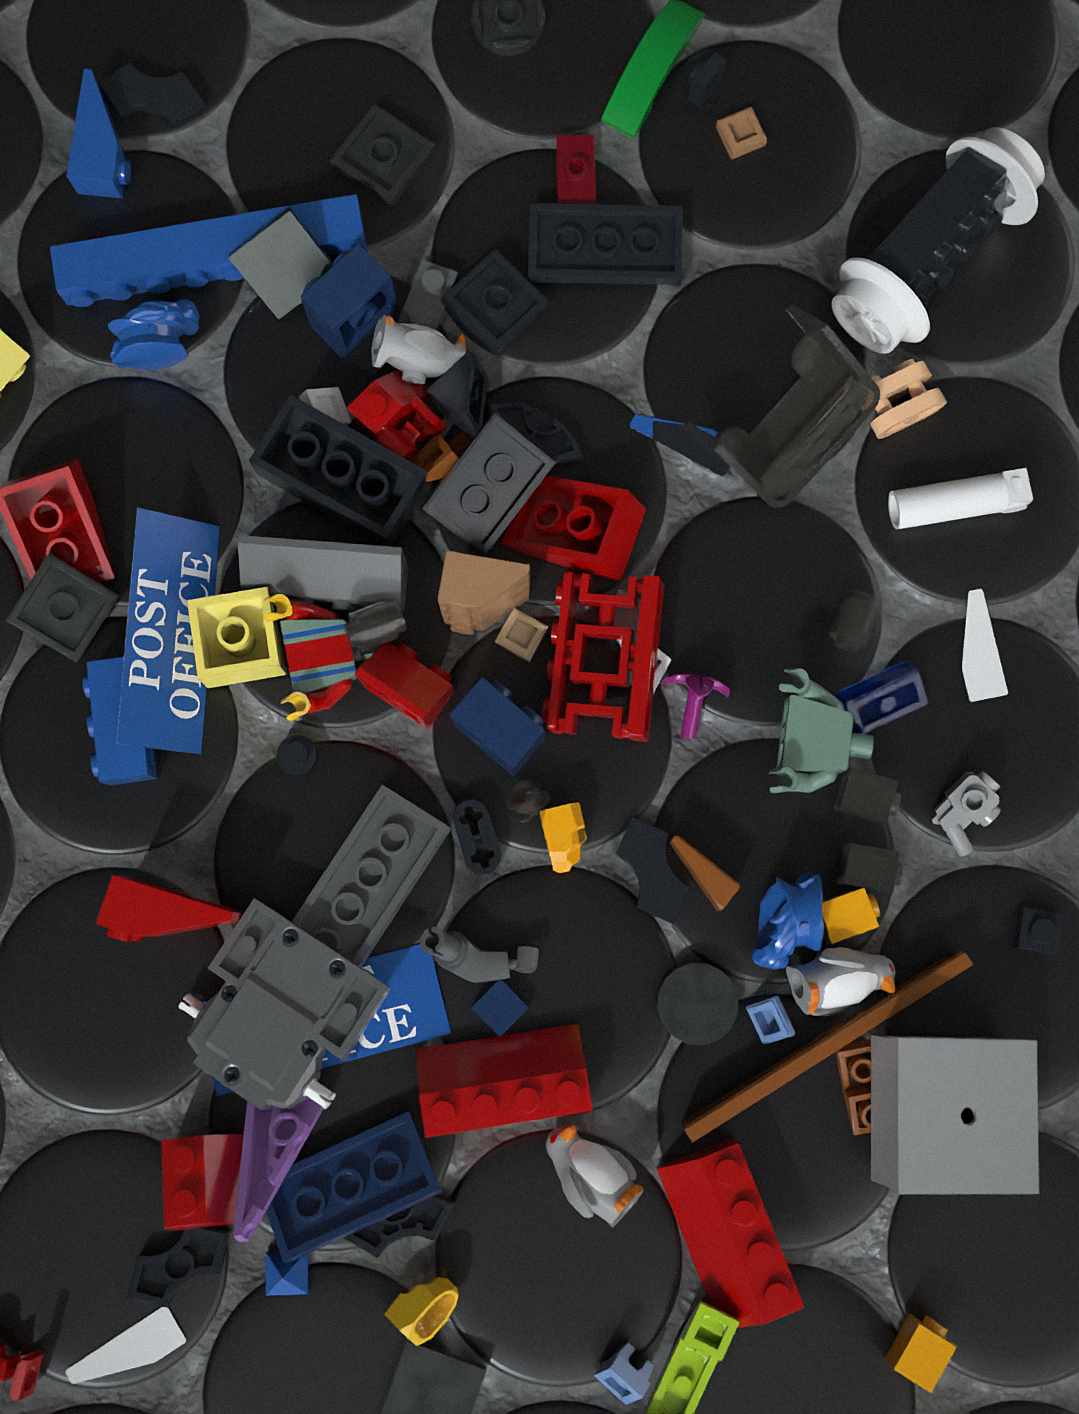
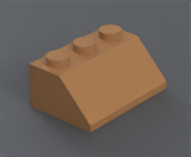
(480, 591)

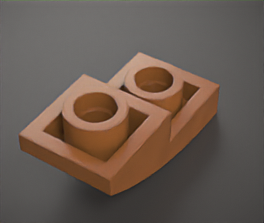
(855, 1077)

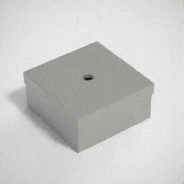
(954, 1115)

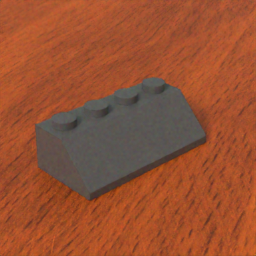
(324, 572)

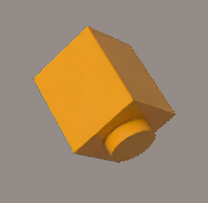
(849, 915)
(921, 1351)

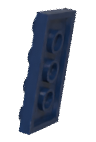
(351, 1187)

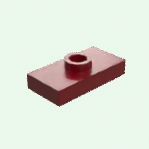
(575, 169)

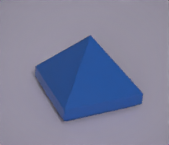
(284, 1277)

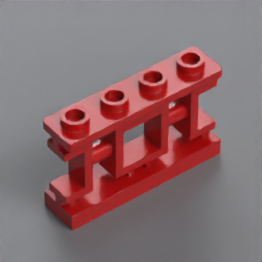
(637, 658)

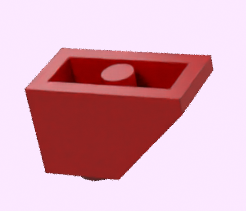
(385, 404)

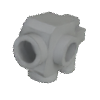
(967, 801)

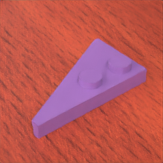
(268, 1151)

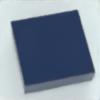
(500, 1007)

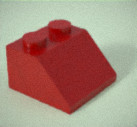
(406, 683)
(200, 1180)

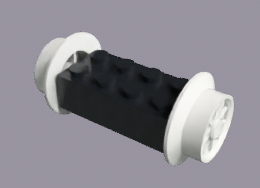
(984, 185)

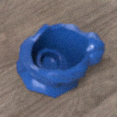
(151, 334)
(789, 919)

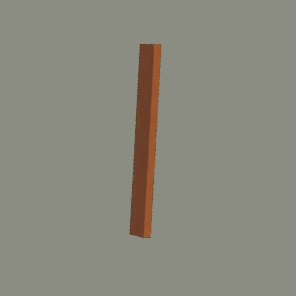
(825, 1044)

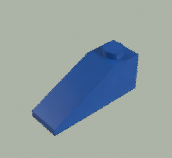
(96, 155)

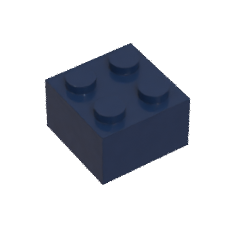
(349, 300)
(499, 725)

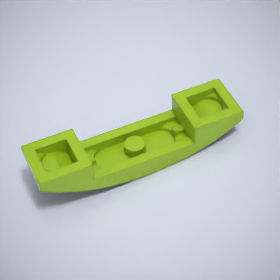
(692, 1361)

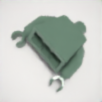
(814, 737)

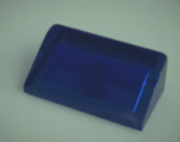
(883, 697)

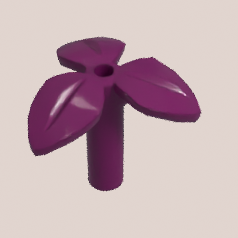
(698, 688)

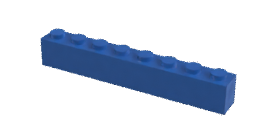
(189, 251)

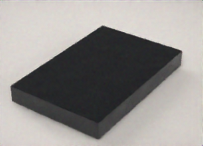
(488, 484)

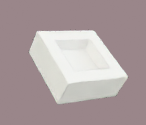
(327, 401)

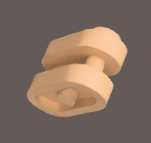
(906, 378)

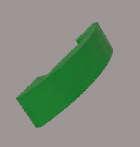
(650, 66)

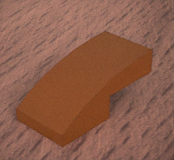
(439, 455)

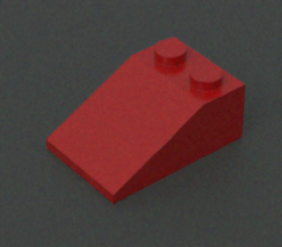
(56, 516)
(578, 526)
(143, 909)

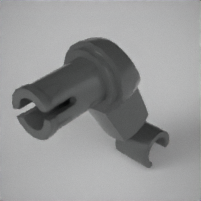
(465, 959)

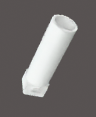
(960, 499)

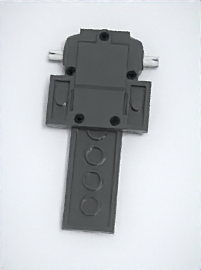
(302, 981)

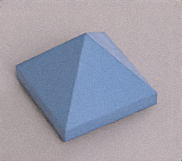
(770, 1020)

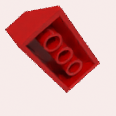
(502, 1080)
(730, 1234)

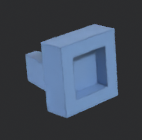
(622, 1378)

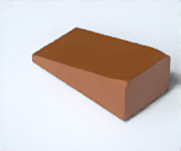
(712, 880)

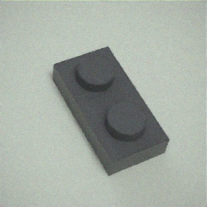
(425, 296)

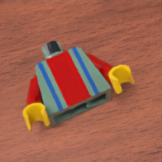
(316, 654)

